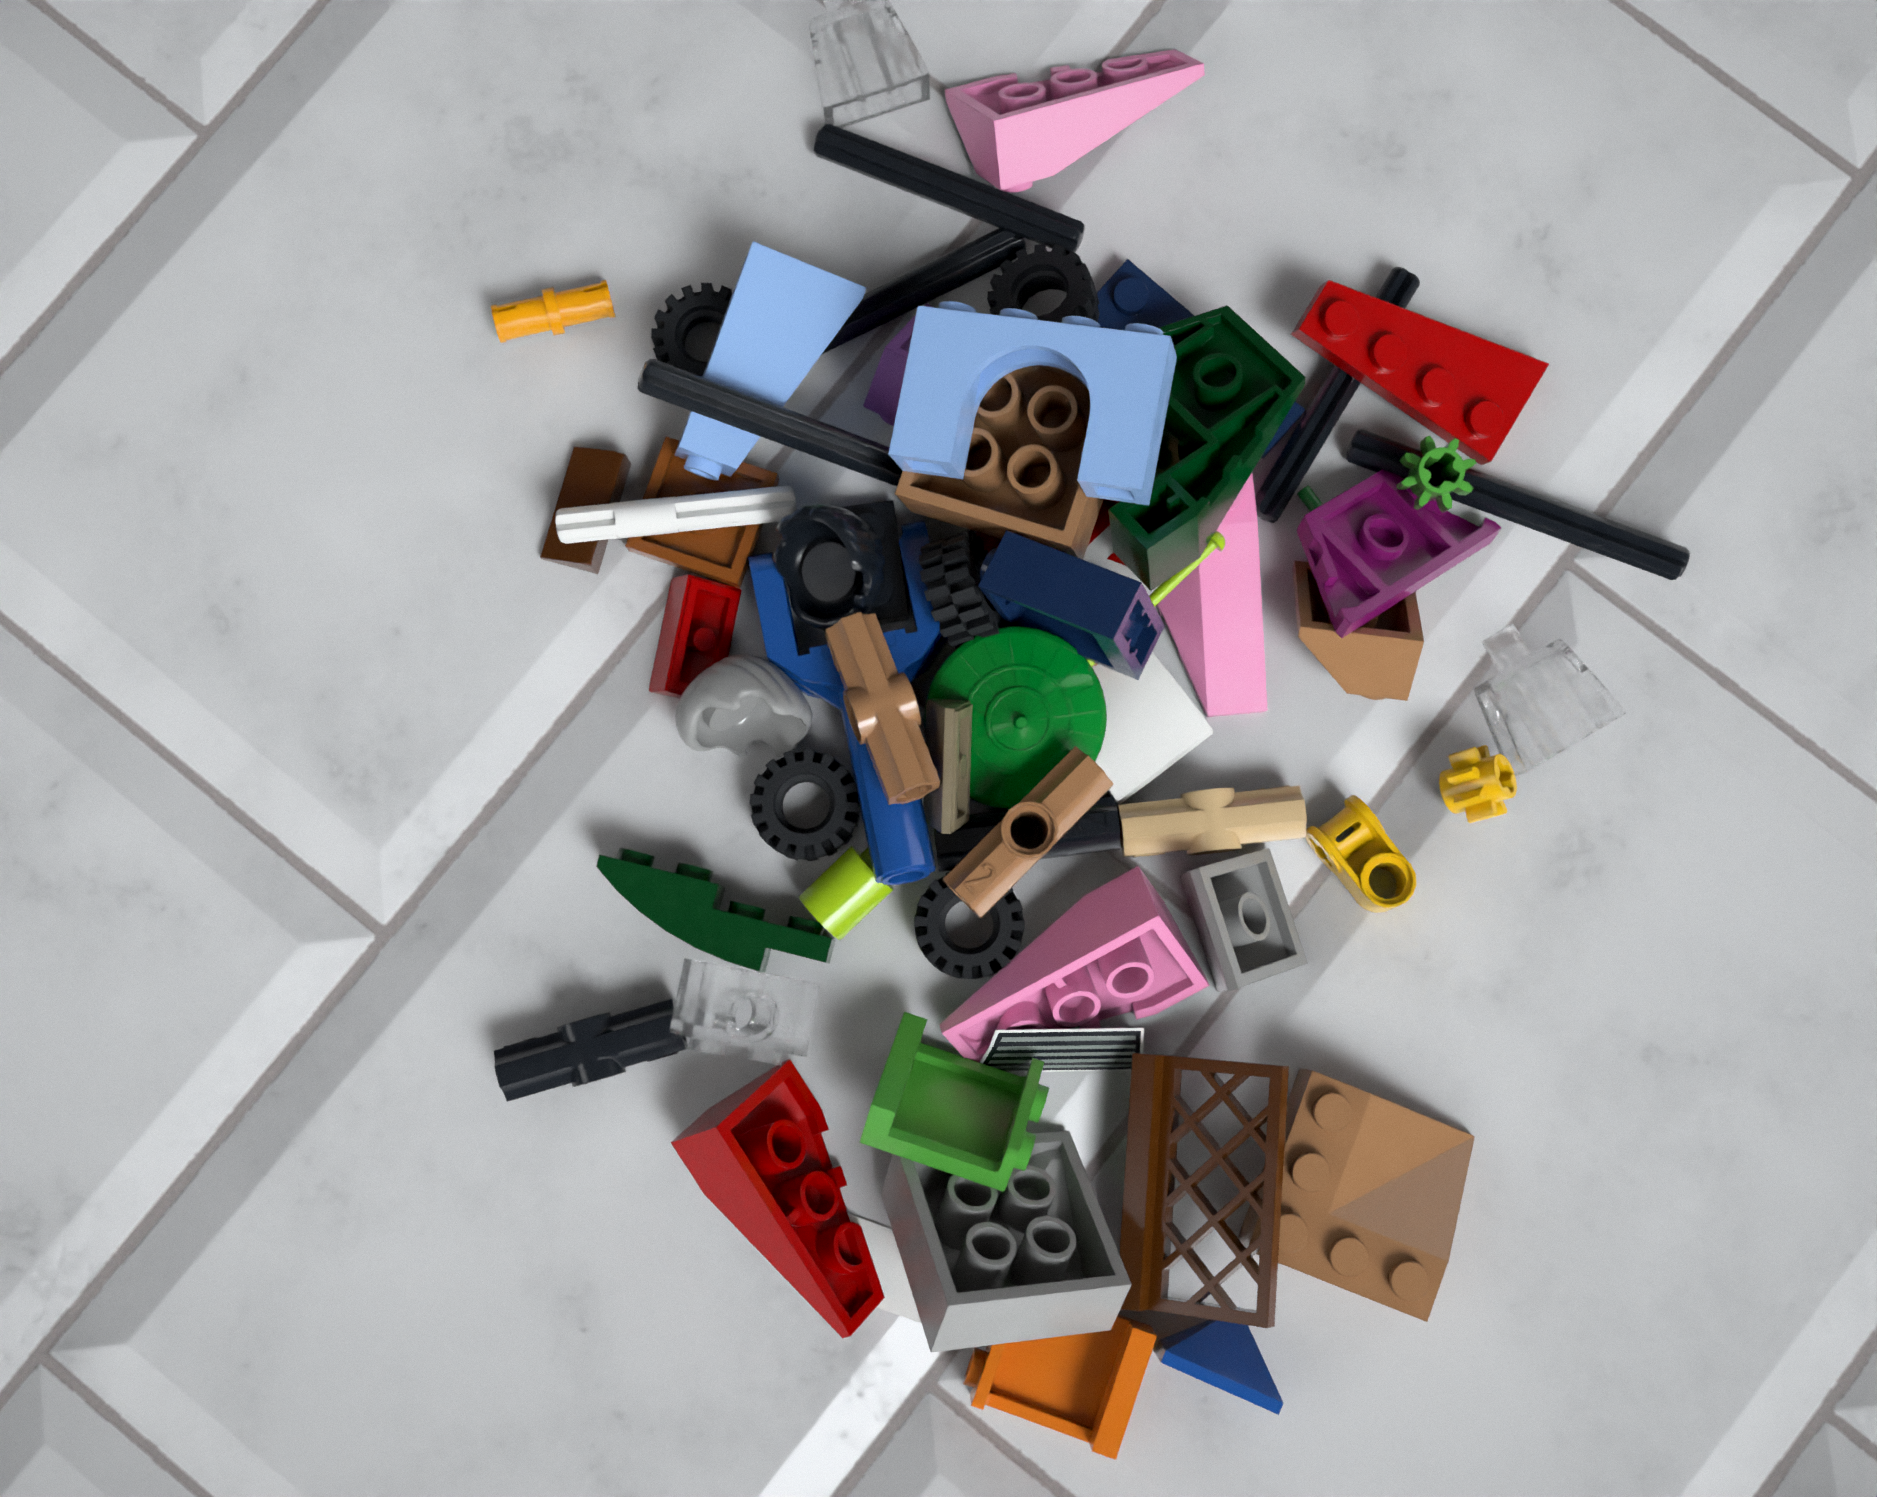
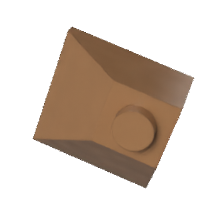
(1371, 660)

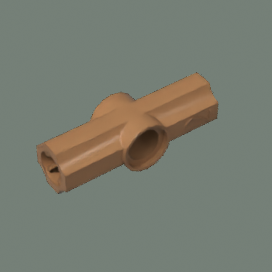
(882, 708)
(1057, 803)

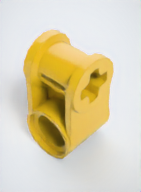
(1361, 853)

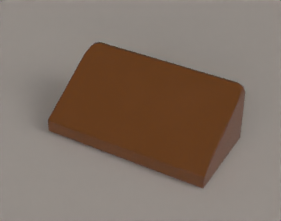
(590, 479)

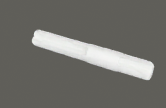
(674, 514)

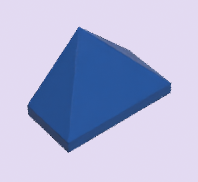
(1223, 1357)

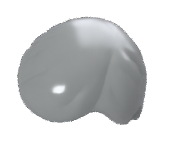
(741, 705)

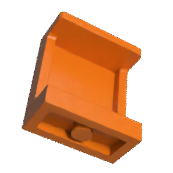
(1068, 1382)

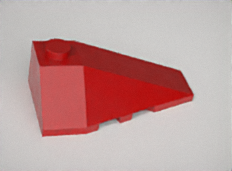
(773, 1179)

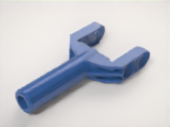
(894, 832)

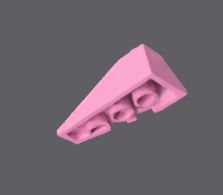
(1043, 126)
(1220, 618)
(1093, 963)

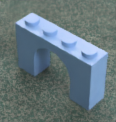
(964, 353)

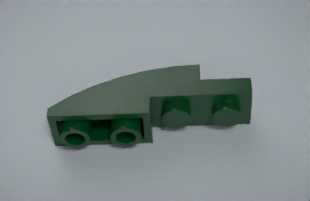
(690, 910)

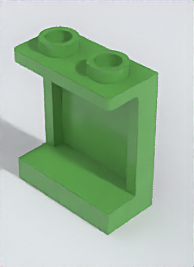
(953, 1110)

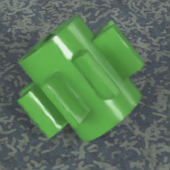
(1453, 472)

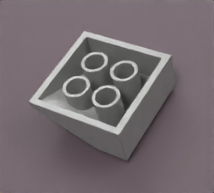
(1006, 1261)

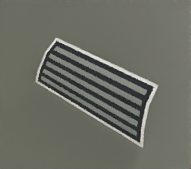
(1065, 1049)

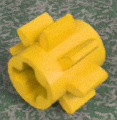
(1477, 783)

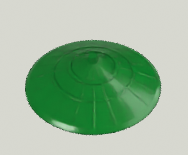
(1028, 708)

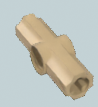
(1212, 821)

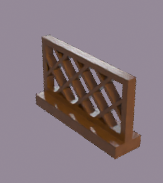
(1151, 1190)

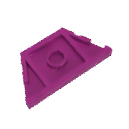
(1378, 549)

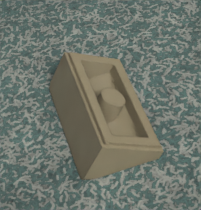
(949, 744)

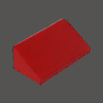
(693, 632)

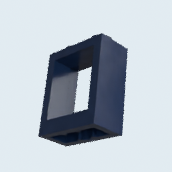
(1082, 603)

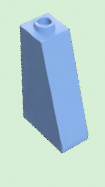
(766, 345)

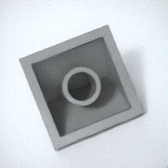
(1243, 920)

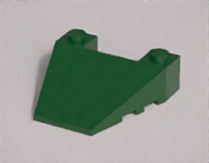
(1219, 420)

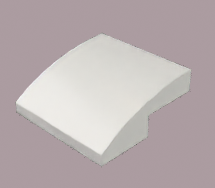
(1146, 726)

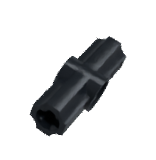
(1093, 833)
(587, 1050)

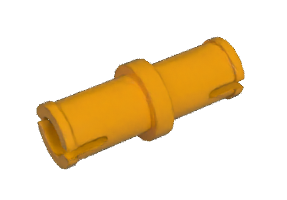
(552, 311)

